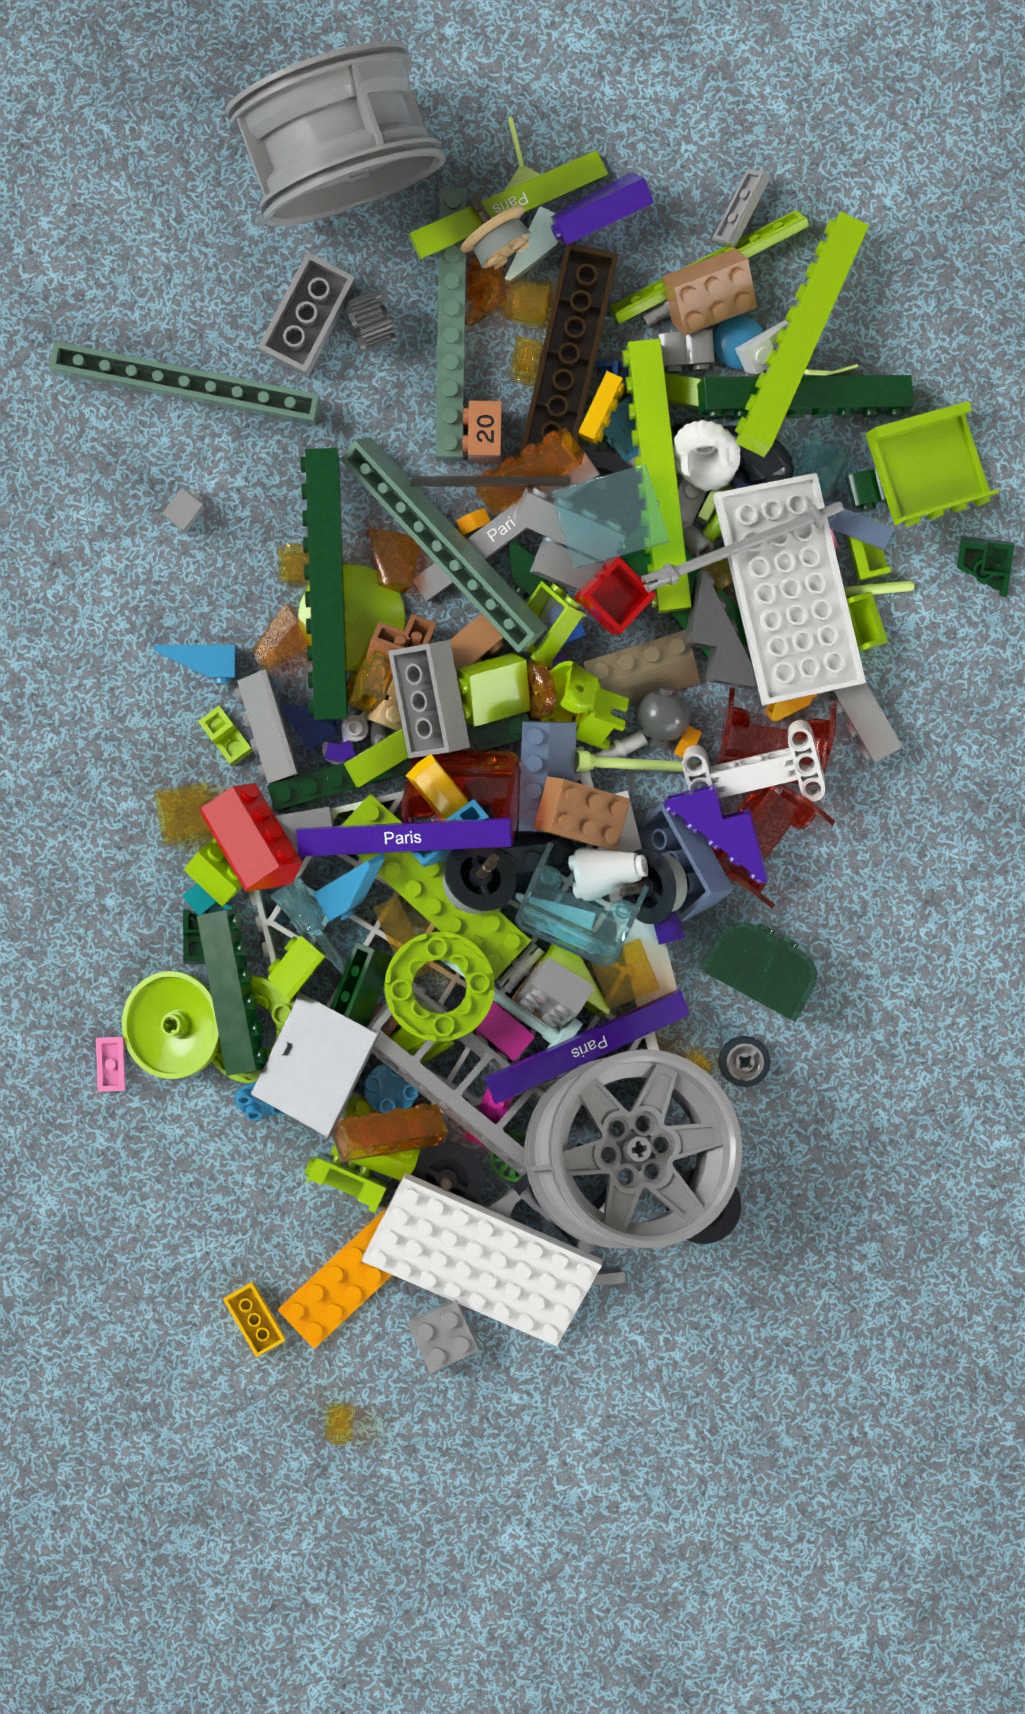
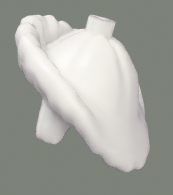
(706, 455)

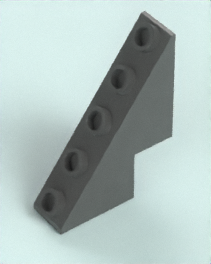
(711, 629)

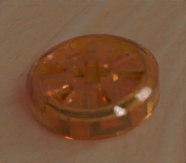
(541, 690)

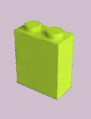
(494, 689)

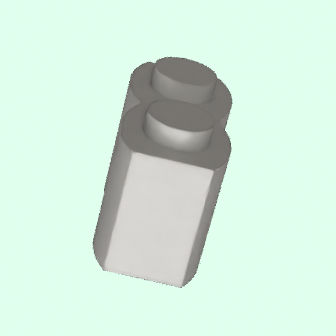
(687, 351)

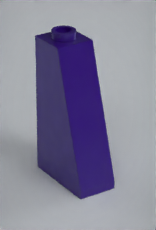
(601, 208)

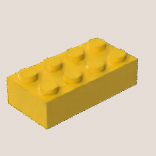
(601, 408)
(254, 1318)

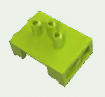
(347, 1178)

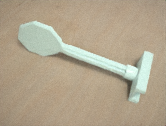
(549, 1033)

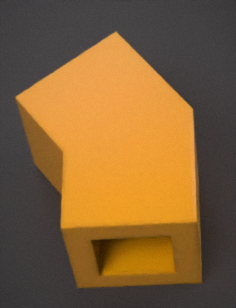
(473, 521)
(688, 739)

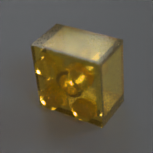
(180, 814)
(628, 977)

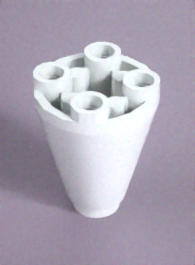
(604, 871)

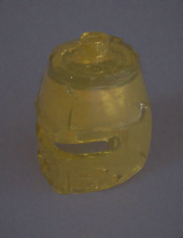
(527, 302)

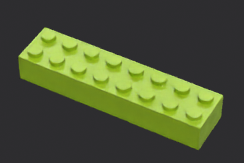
(425, 892)

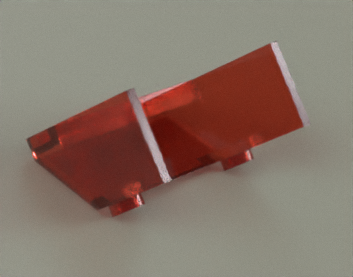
(744, 740)
(480, 775)
(773, 813)

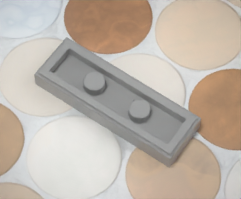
(741, 208)

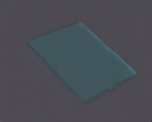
(610, 516)

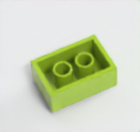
(393, 1164)

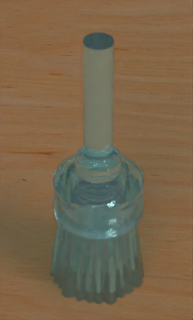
(307, 917)

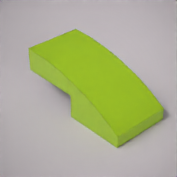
(225, 736)

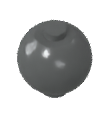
(663, 716)

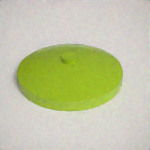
(364, 607)
(171, 1025)

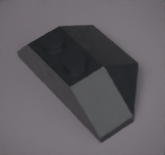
(527, 852)

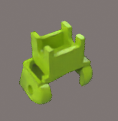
(582, 697)

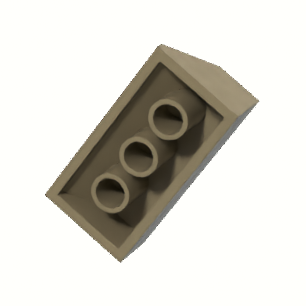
(646, 668)

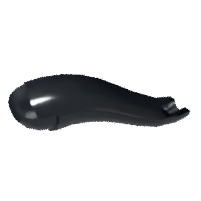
(773, 467)

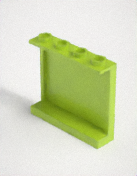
(929, 465)

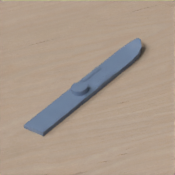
(857, 526)

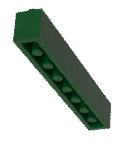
(815, 396)

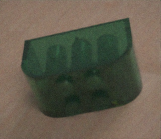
(761, 967)

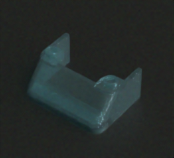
(572, 921)

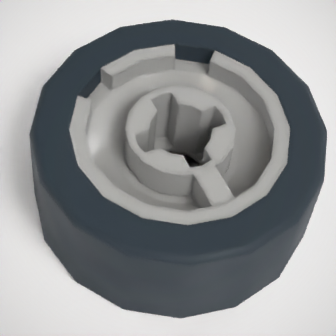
(758, 1061)

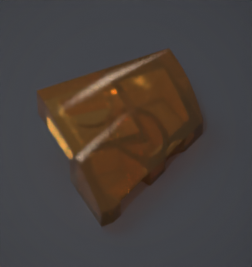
(485, 290)
(394, 558)
(280, 640)

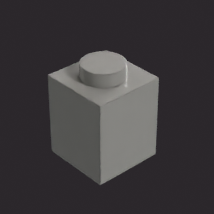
(184, 509)

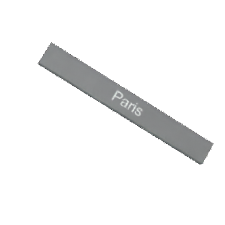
(495, 535)

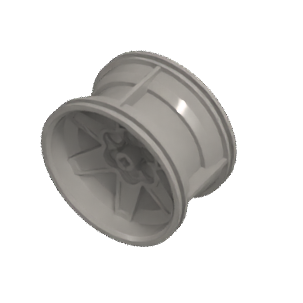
(334, 132)
(711, 1136)

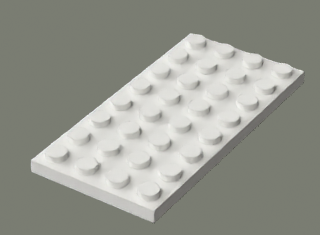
(789, 592)
(481, 1259)

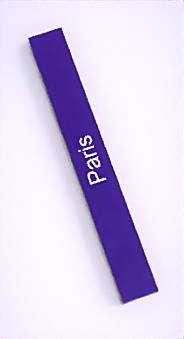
(405, 837)
(586, 1046)

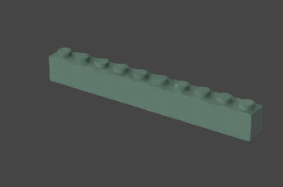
(451, 337)
(185, 383)
(444, 544)

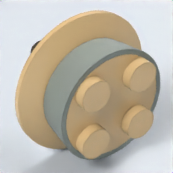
(497, 236)

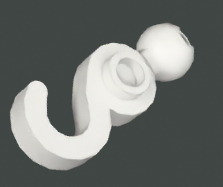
(354, 730)

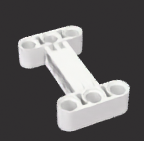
(762, 769)

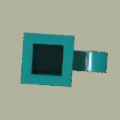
(202, 901)

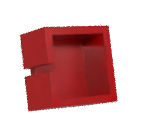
(614, 595)

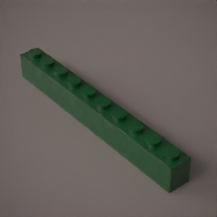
(326, 584)
(337, 779)

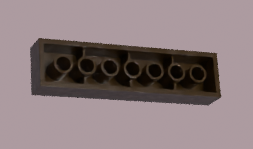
(570, 343)

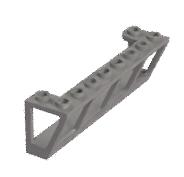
(451, 1100)

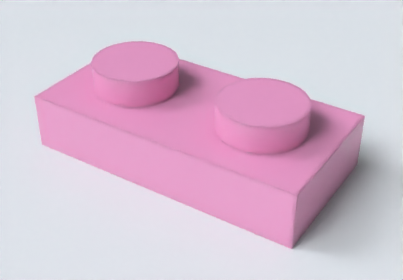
(110, 1064)

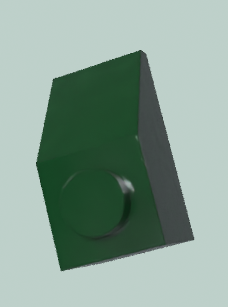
(521, 564)

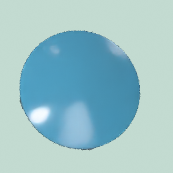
(732, 334)
(388, 1090)
(252, 1105)

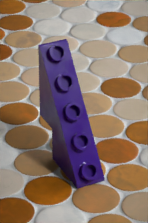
(731, 832)

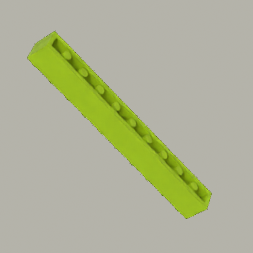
(801, 334)
(655, 449)

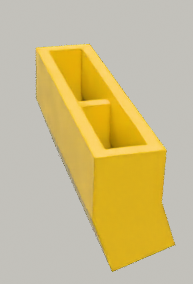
(437, 787)

